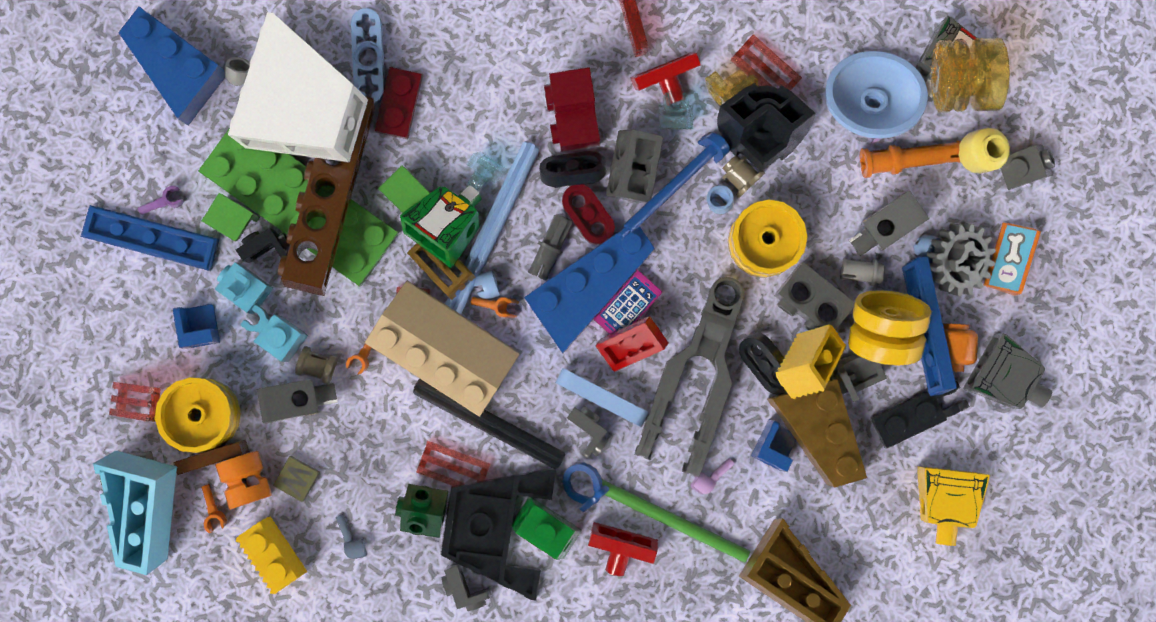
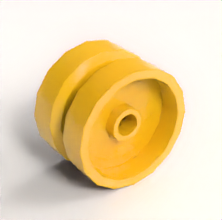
(772, 219)
(889, 327)
(177, 413)

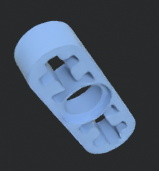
(357, 48)
(601, 397)

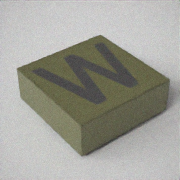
(296, 478)

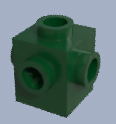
(422, 510)

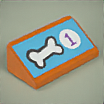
(1012, 258)

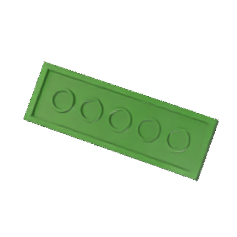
(271, 186)

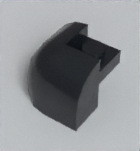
(764, 123)

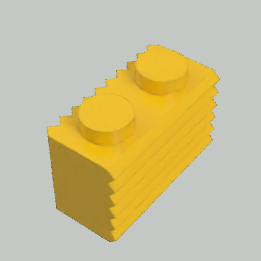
(810, 361)
(271, 555)

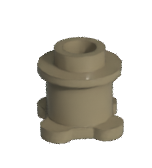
(741, 174)

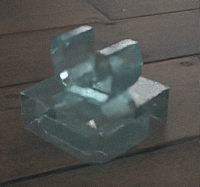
(675, 116)
(485, 170)

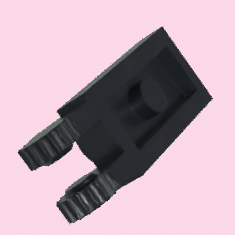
(914, 417)

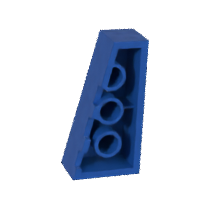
(584, 288)

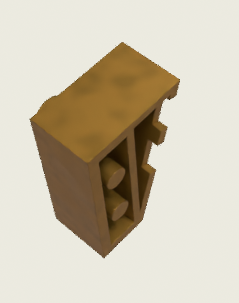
(824, 433)
(792, 577)

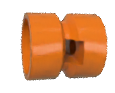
(238, 468)

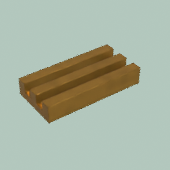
(458, 283)

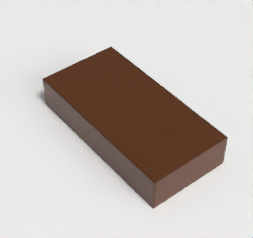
(211, 457)

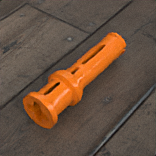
(896, 159)

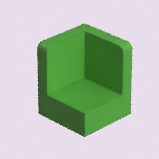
(403, 189)
(228, 217)

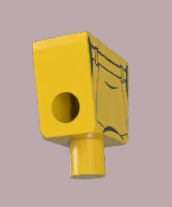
(950, 500)

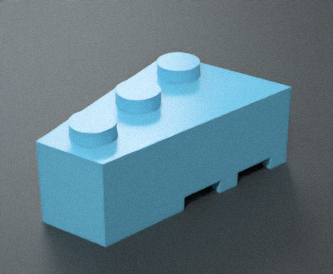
(139, 509)

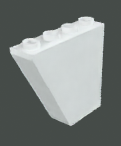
(296, 100)

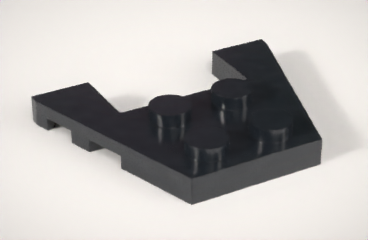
(481, 526)

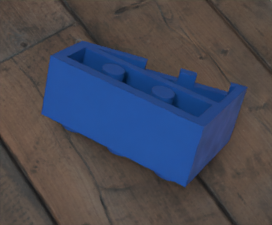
(174, 66)

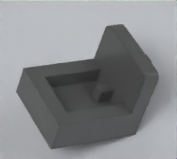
(1027, 166)
(858, 374)
(587, 422)
(456, 585)

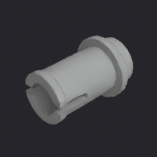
(862, 271)

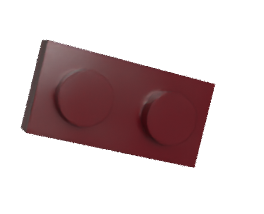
(398, 103)

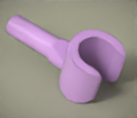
(705, 484)

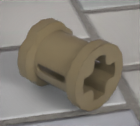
(316, 365)

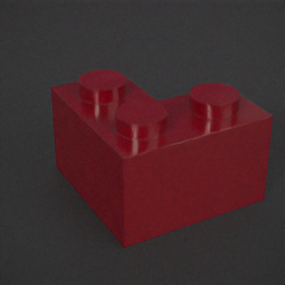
(573, 103)

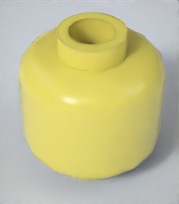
(984, 150)

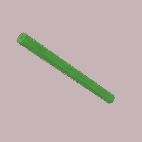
(676, 522)

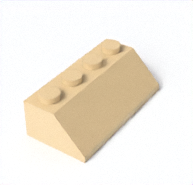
(442, 348)

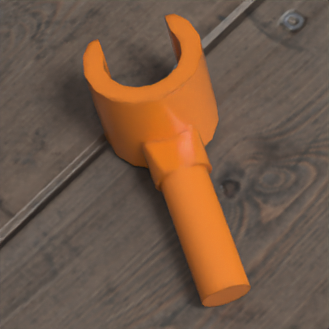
(499, 305)
(362, 356)
(212, 510)

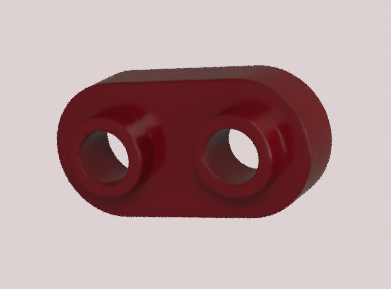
(589, 214)

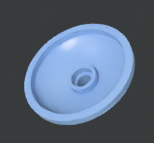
(879, 81)

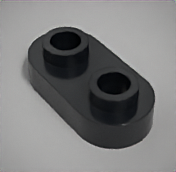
(573, 169)
(762, 362)

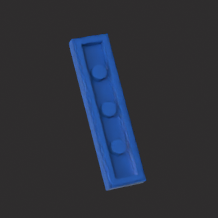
(150, 238)
(936, 355)

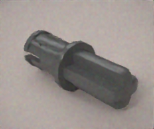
(550, 246)

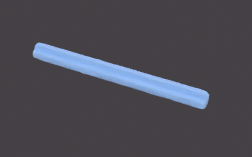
(495, 221)

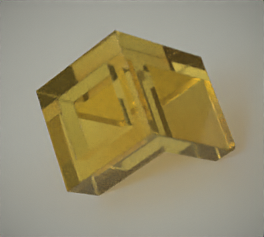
(723, 90)

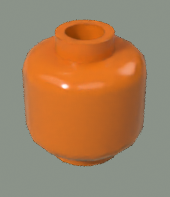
(961, 345)

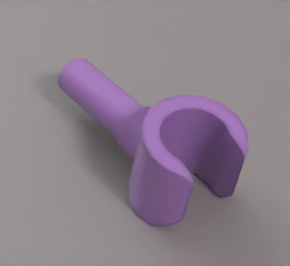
(162, 201)

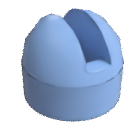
(726, 196)
(925, 246)
(489, 285)

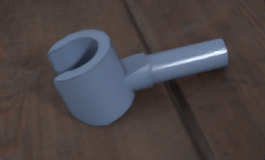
(352, 548)

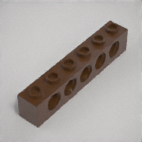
(314, 274)

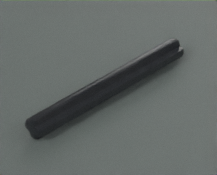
(493, 426)

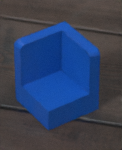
(196, 326)
(775, 446)

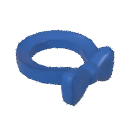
(599, 489)

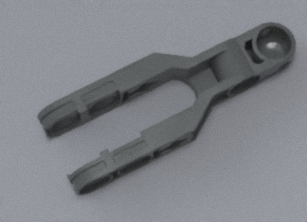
(710, 342)

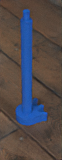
(715, 147)

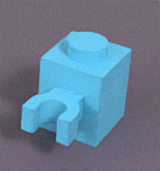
(242, 287)
(276, 334)

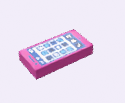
(628, 303)

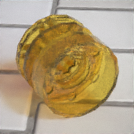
(970, 75)

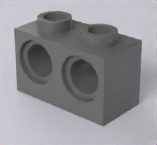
(634, 166)
(818, 292)

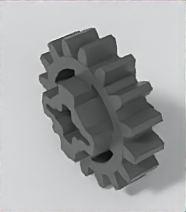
(963, 256)

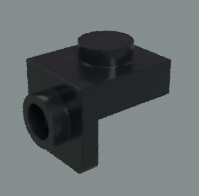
(258, 244)

